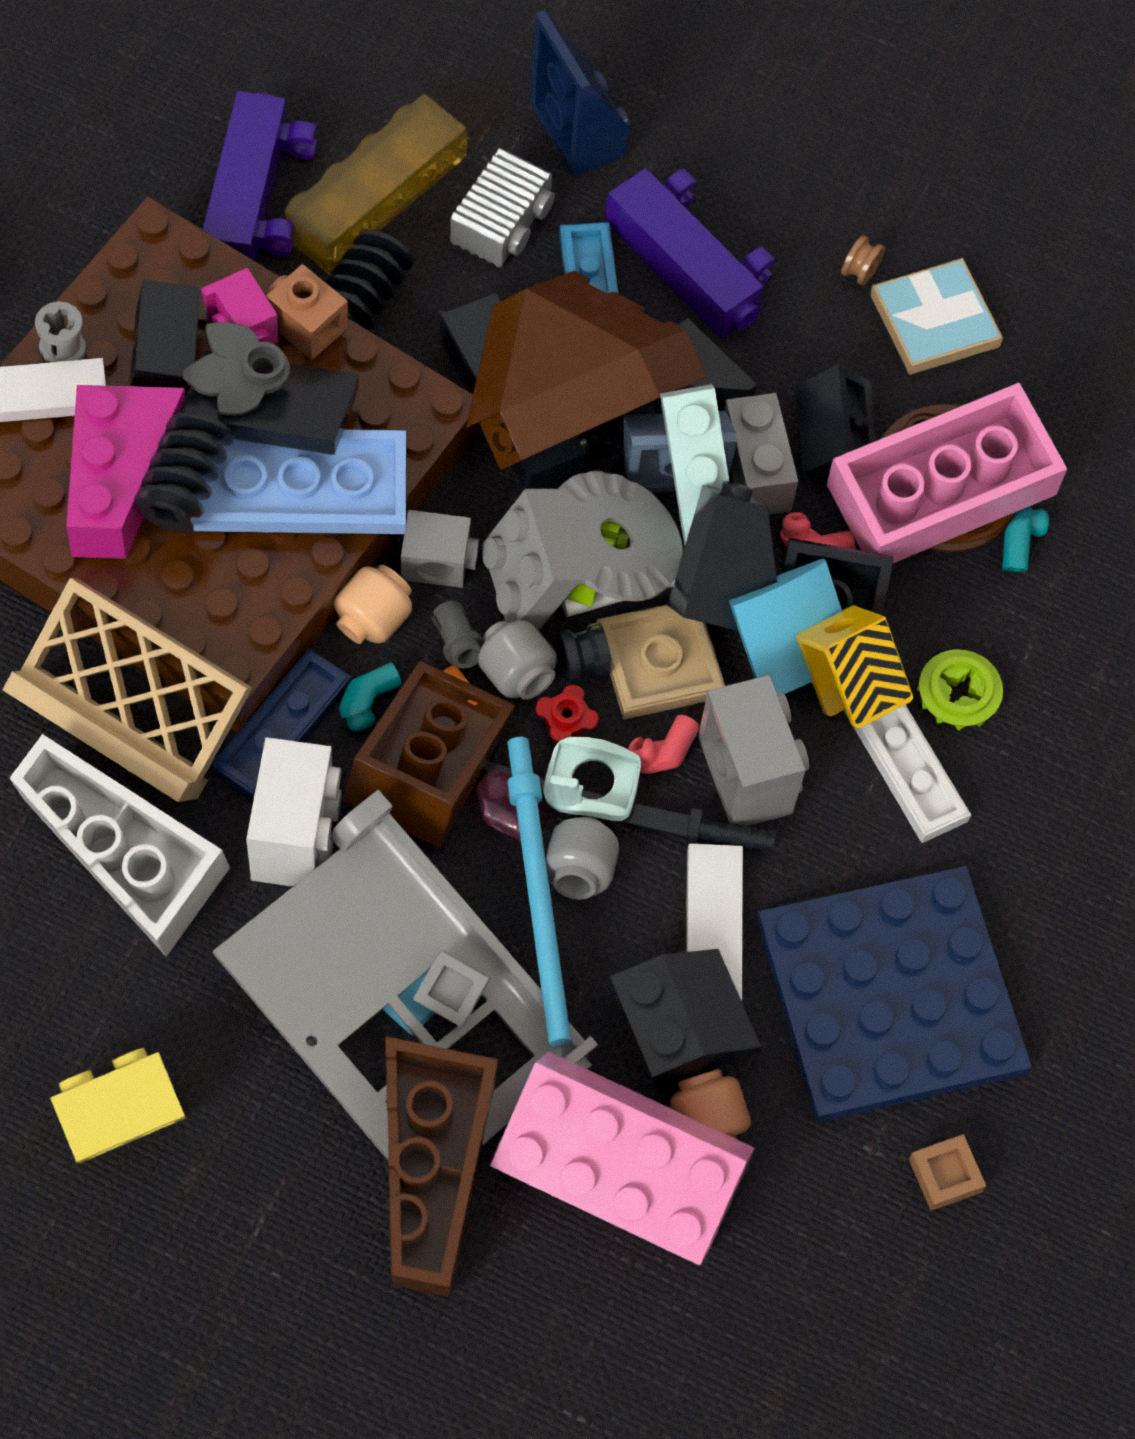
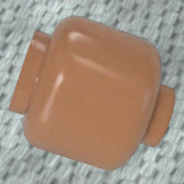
(713, 1102)

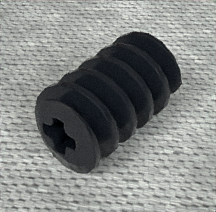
(369, 274)
(182, 469)

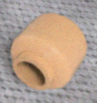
(373, 604)

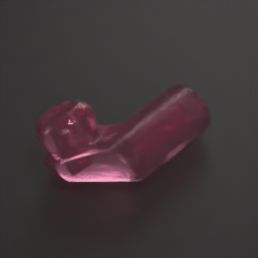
(495, 803)

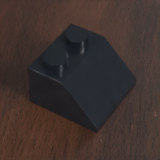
(685, 1015)

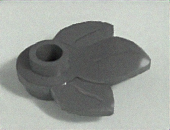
(231, 369)

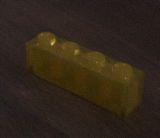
(376, 180)

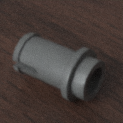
(460, 640)

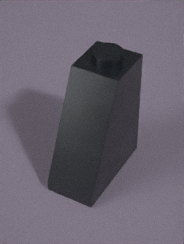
(723, 555)

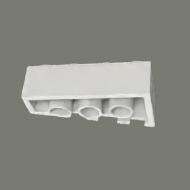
(132, 848)

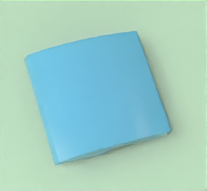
(774, 616)

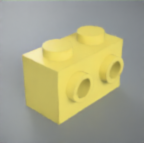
(116, 1106)

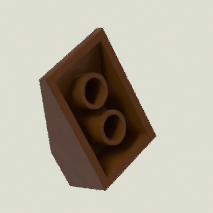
(429, 751)

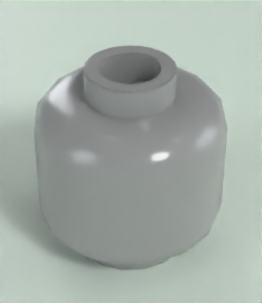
(517, 659)
(581, 857)

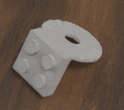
(556, 542)

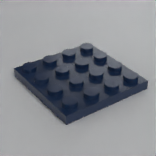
(892, 994)

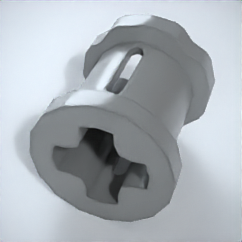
(53, 331)

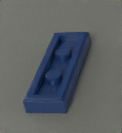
(286, 714)

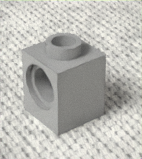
(437, 549)

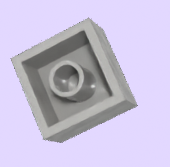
(752, 751)

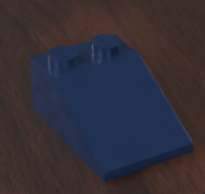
(574, 101)

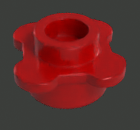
(556, 724)

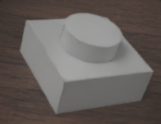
(451, 988)

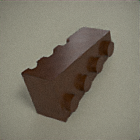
(434, 1147)

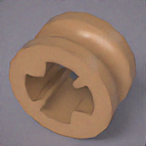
(863, 260)

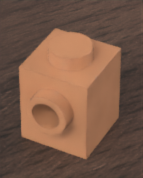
(308, 311)

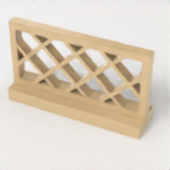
(104, 730)

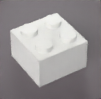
(292, 811)

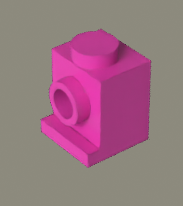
(242, 302)

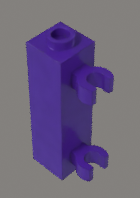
(248, 172)
(685, 253)

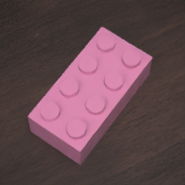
(947, 475)
(622, 1157)

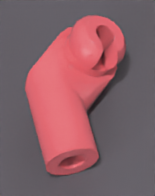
(798, 527)
(669, 752)

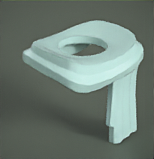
(565, 793)

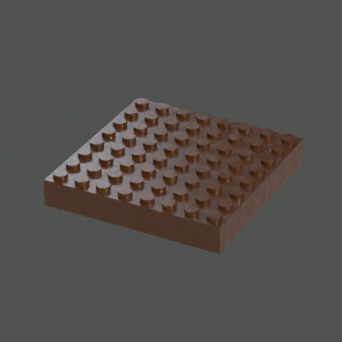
(227, 595)

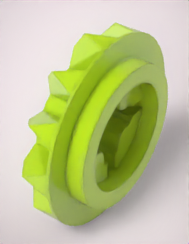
(952, 669)

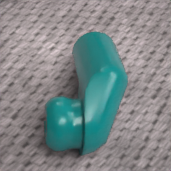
(1017, 537)
(361, 695)

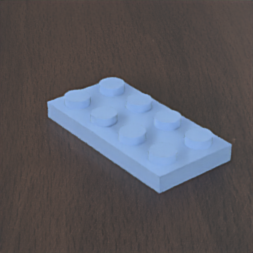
(311, 491)

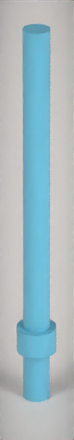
(526, 794)

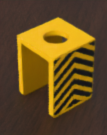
(855, 665)

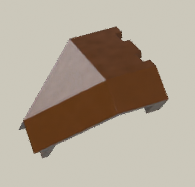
(571, 361)

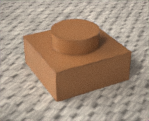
(947, 1172)

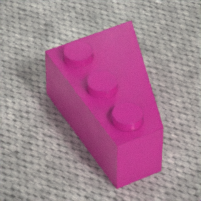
(111, 452)

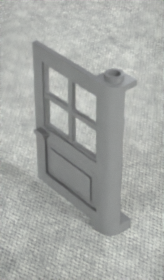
(357, 940)

